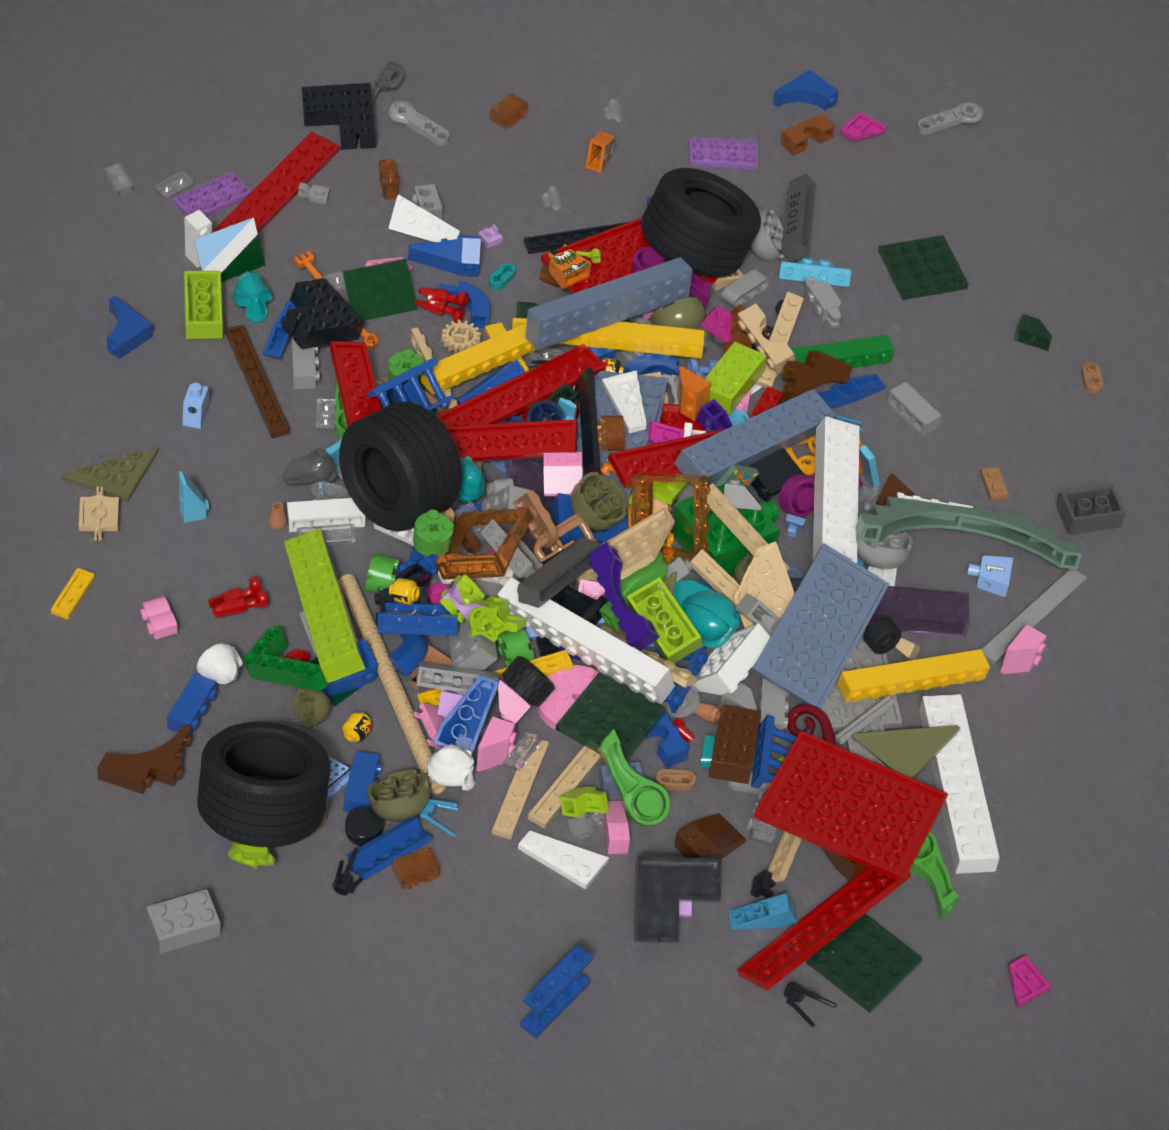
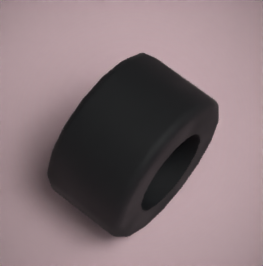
(882, 635)

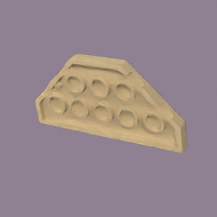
(639, 543)
(766, 581)

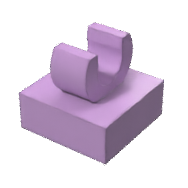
(490, 236)

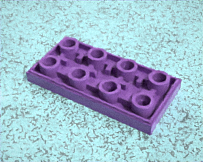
(723, 153)
(213, 195)

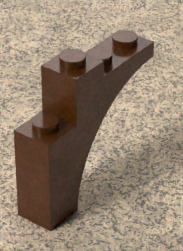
(816, 370)
(139, 770)

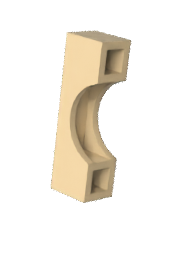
(753, 323)

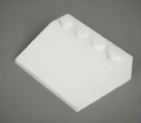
(732, 661)

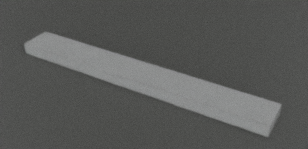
(1034, 614)

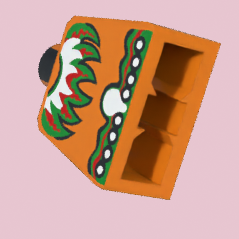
(602, 145)
(568, 267)

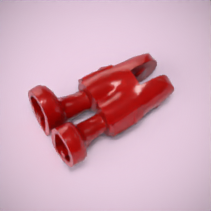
(438, 300)
(233, 601)

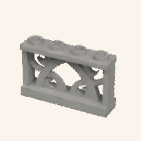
(523, 561)

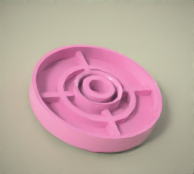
(568, 687)

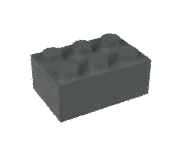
(1091, 509)

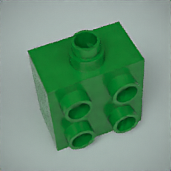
(723, 544)

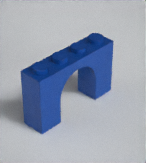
(562, 510)

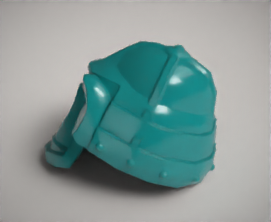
(253, 295)
(472, 481)

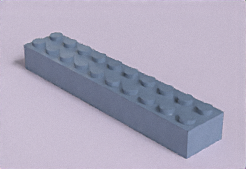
(608, 303)
(755, 437)

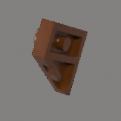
(891, 488)
(469, 542)

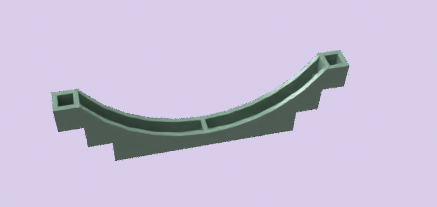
(1017, 529)

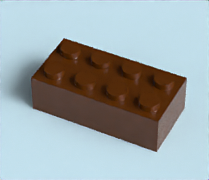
(735, 744)

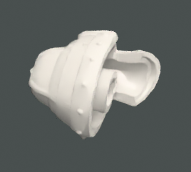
(220, 663)
(452, 767)

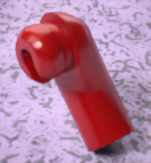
(301, 655)
(684, 732)

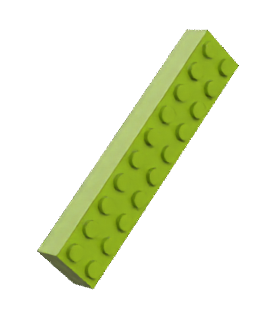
(324, 605)

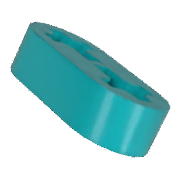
(498, 274)
(707, 751)

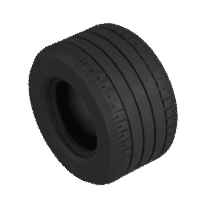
(701, 221)
(400, 465)
(263, 784)

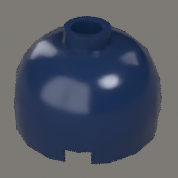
(545, 411)

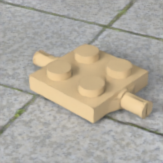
(98, 513)

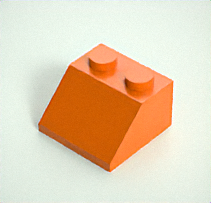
(692, 393)

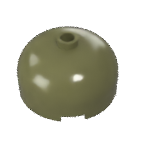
(683, 314)
(591, 508)
(399, 795)

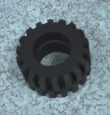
(528, 681)

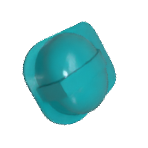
(708, 611)

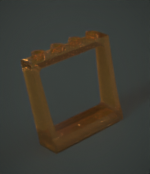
(643, 507)
(484, 565)

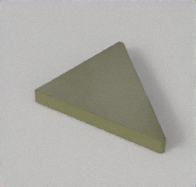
(117, 476)
(907, 749)

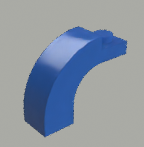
(477, 302)
(653, 363)
(409, 653)

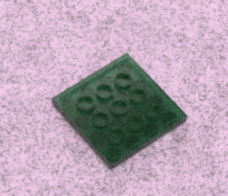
(923, 267)
(606, 707)
(865, 962)

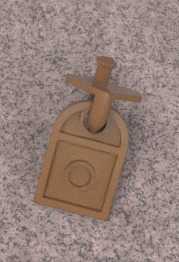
(543, 528)

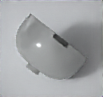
(769, 237)
(887, 553)

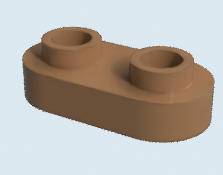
(1092, 378)
(675, 779)

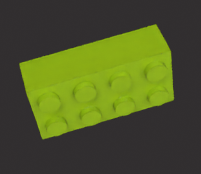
(203, 305)
(735, 375)
(675, 630)

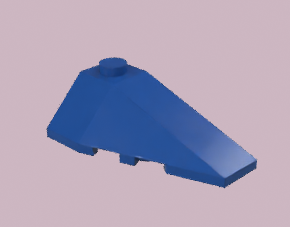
(454, 256)
(359, 678)
(467, 718)

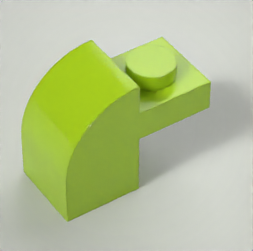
(514, 622)
(583, 800)

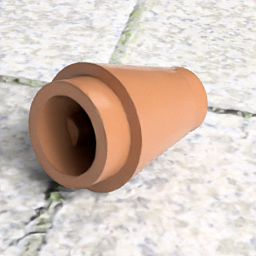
(277, 517)
(708, 712)

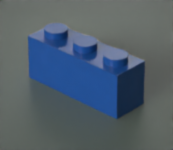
(192, 703)
(362, 774)

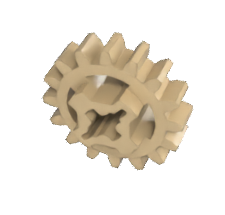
(459, 336)

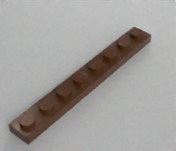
(257, 381)

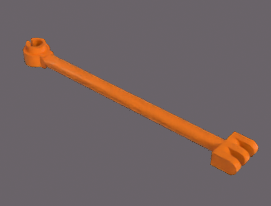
(307, 262)

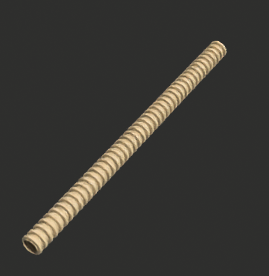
(389, 677)

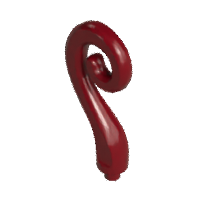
(819, 714)

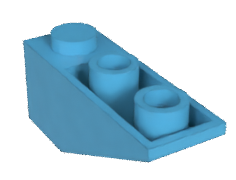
(768, 913)

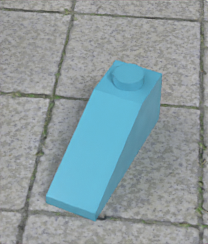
(191, 501)

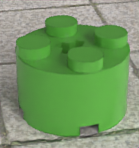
(403, 362)
(433, 533)
(381, 572)
(513, 645)

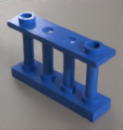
(411, 376)
(417, 619)
(697, 661)
(763, 748)
(556, 991)

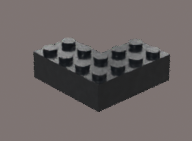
(343, 105)
(320, 316)
(660, 887)

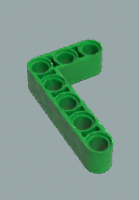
(266, 665)

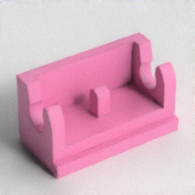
(431, 721)

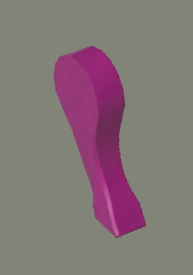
(648, 257)
(798, 495)

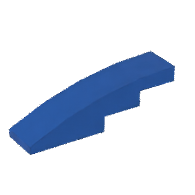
(279, 338)
(854, 390)

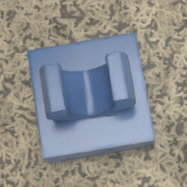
(794, 524)

